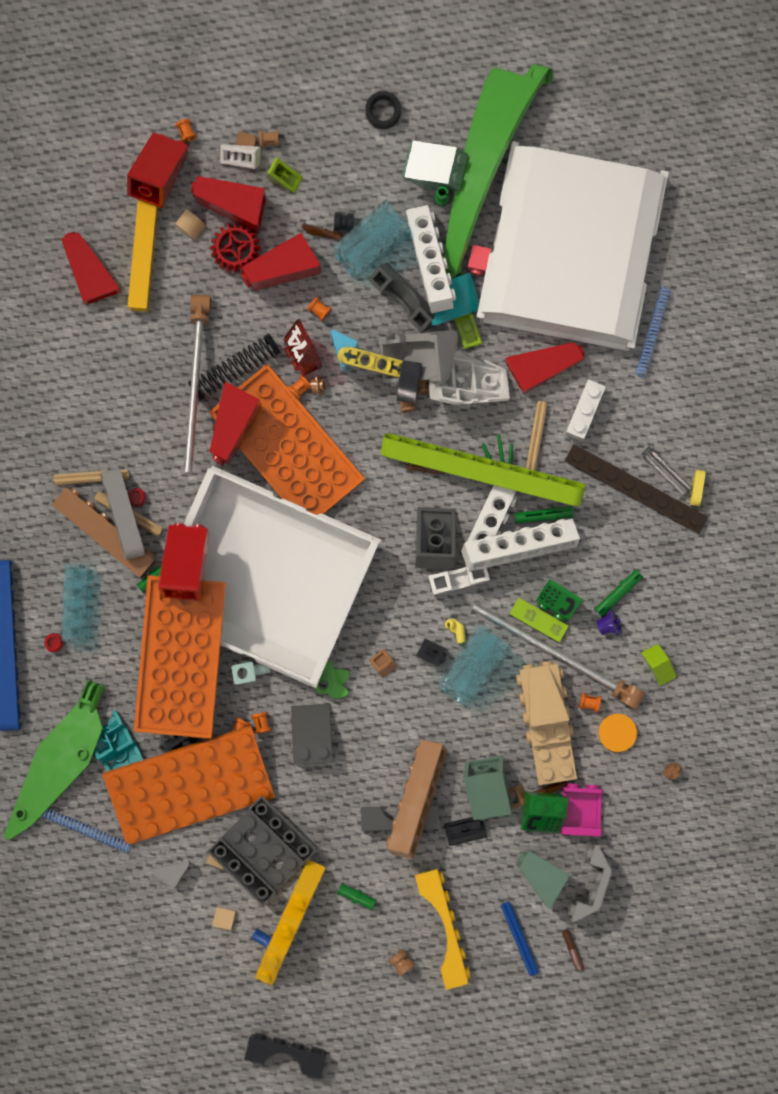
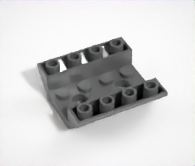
(252, 861)

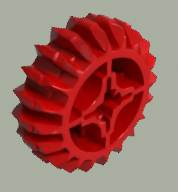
(253, 243)

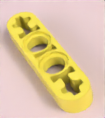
(372, 364)

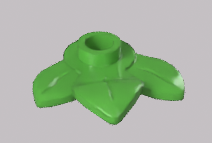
(335, 680)

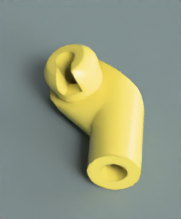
(458, 629)

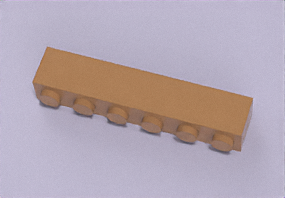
(99, 529)
(417, 799)

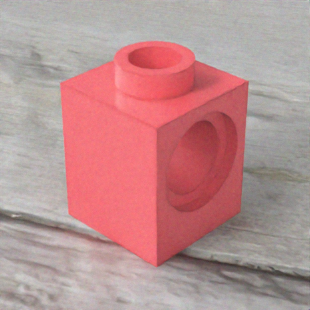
(478, 260)

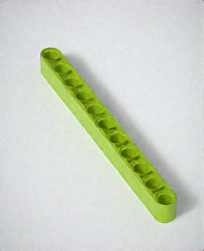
(482, 469)

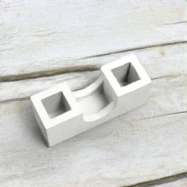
(585, 410)
(457, 579)

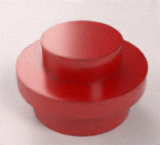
(137, 497)
(53, 643)

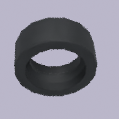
(383, 95)

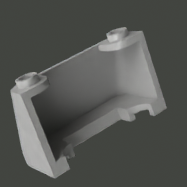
(432, 349)

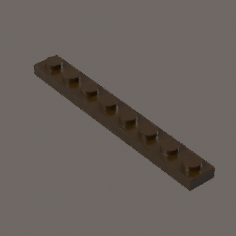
(636, 489)

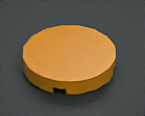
(617, 732)

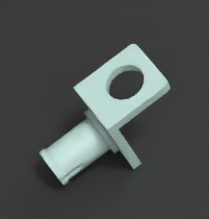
(249, 671)

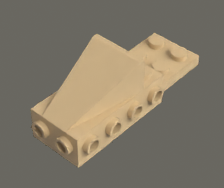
(547, 722)

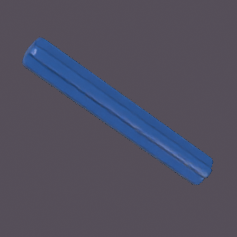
(519, 938)

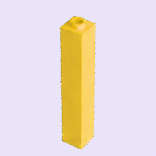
(142, 257)

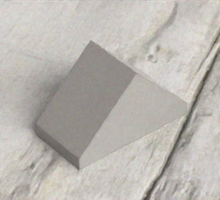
(172, 873)

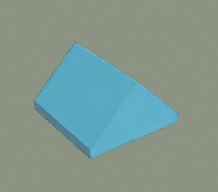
(339, 341)

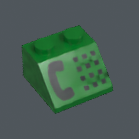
(558, 600)
(543, 812)

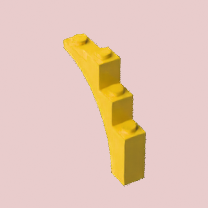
(289, 922)

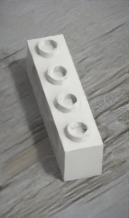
(497, 493)

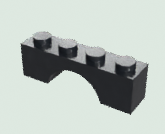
(310, 1060)

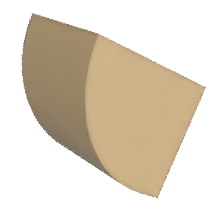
(190, 225)

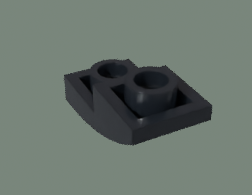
(409, 381)

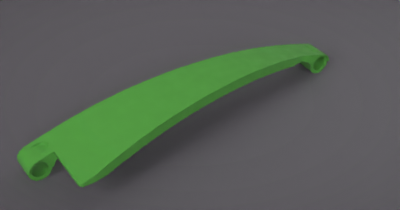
(494, 123)

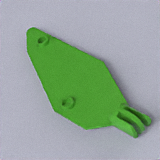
(59, 760)

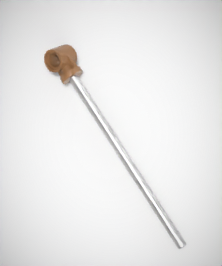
(199, 307)
(630, 695)

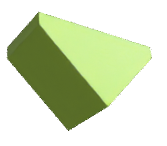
(284, 175)
(659, 664)

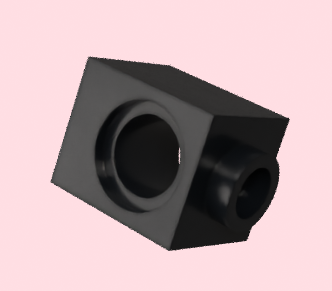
(422, 653)

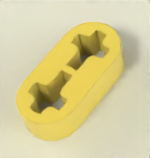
(697, 488)

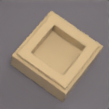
(223, 918)

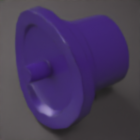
(609, 624)

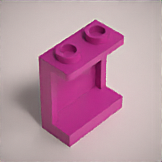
(582, 810)

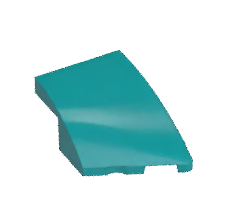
(465, 302)
(117, 744)

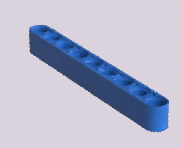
(8, 654)

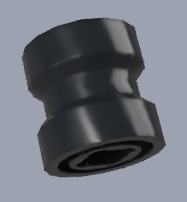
(343, 221)

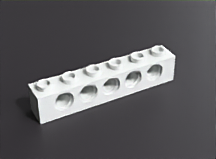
(438, 299)
(477, 560)

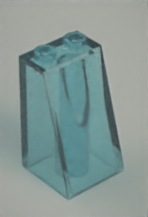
(372, 240)
(473, 665)

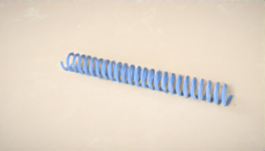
(653, 321)
(80, 831)

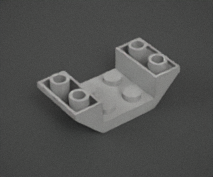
(579, 909)

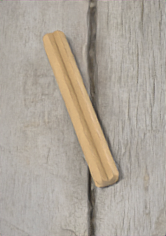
(536, 435)
(83, 477)
(140, 520)

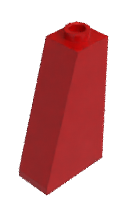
(90, 274)
(541, 365)

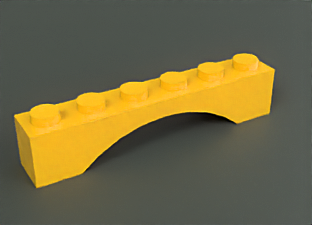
(452, 968)

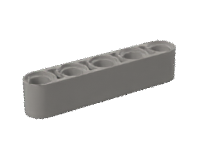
(122, 514)

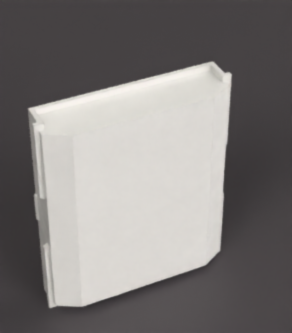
(572, 247)
(283, 573)

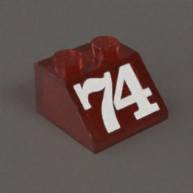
(301, 349)

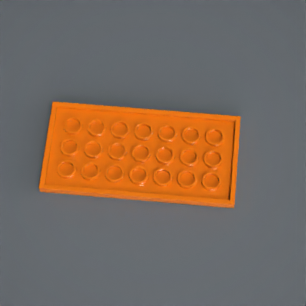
(293, 448)
(179, 662)
(188, 785)

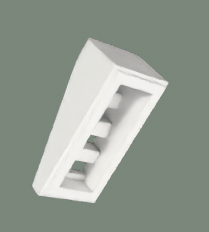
(248, 150)

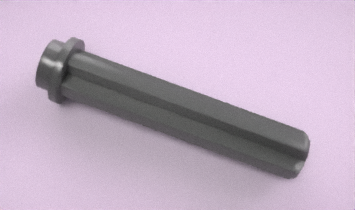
(666, 470)

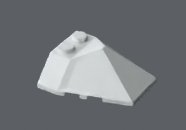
(472, 382)

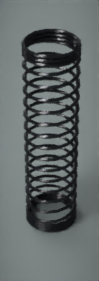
(269, 342)

